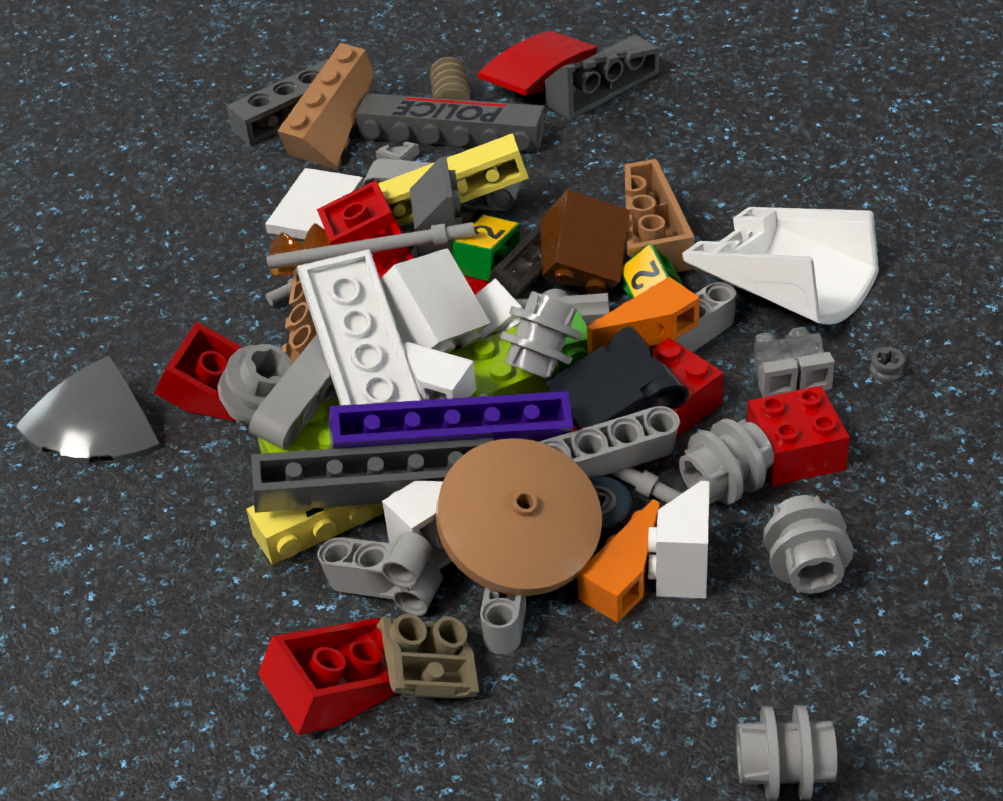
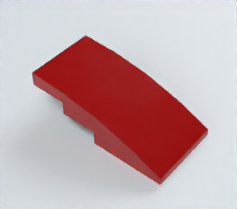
(533, 60)
(364, 216)

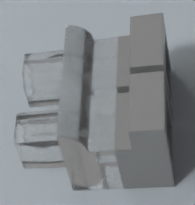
(791, 362)

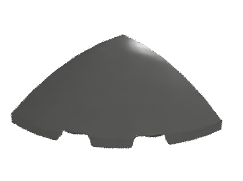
(90, 417)

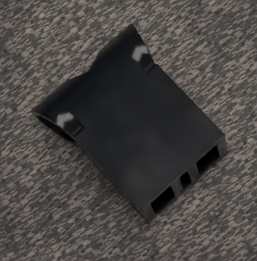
(618, 381)

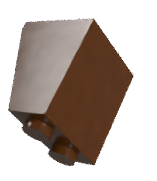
(584, 242)

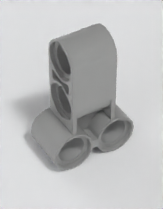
(383, 570)

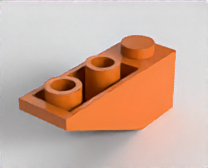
(656, 314)
(619, 571)

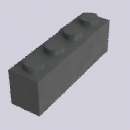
(601, 77)

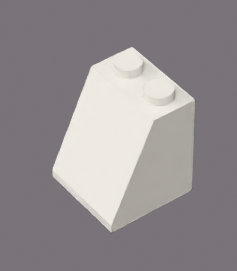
(434, 303)

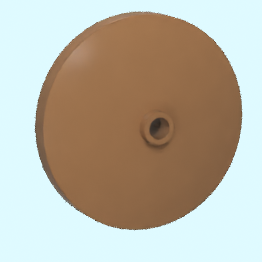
(518, 517)

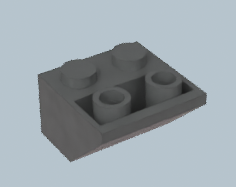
(435, 202)

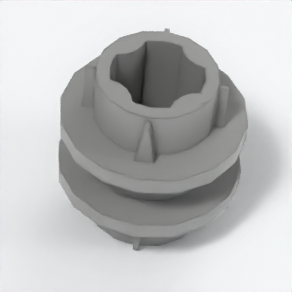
(540, 335)
(250, 378)
(729, 457)
(808, 544)
(786, 752)

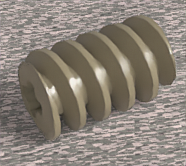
(449, 79)

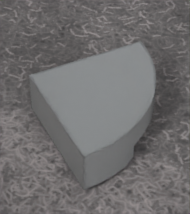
(406, 152)

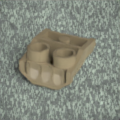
(428, 657)

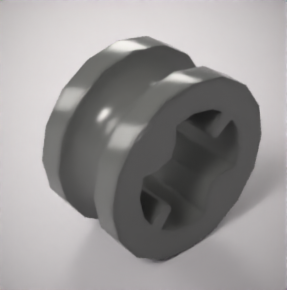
(887, 364)

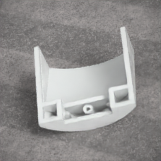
(796, 258)

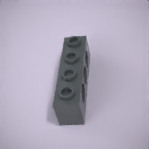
(265, 110)

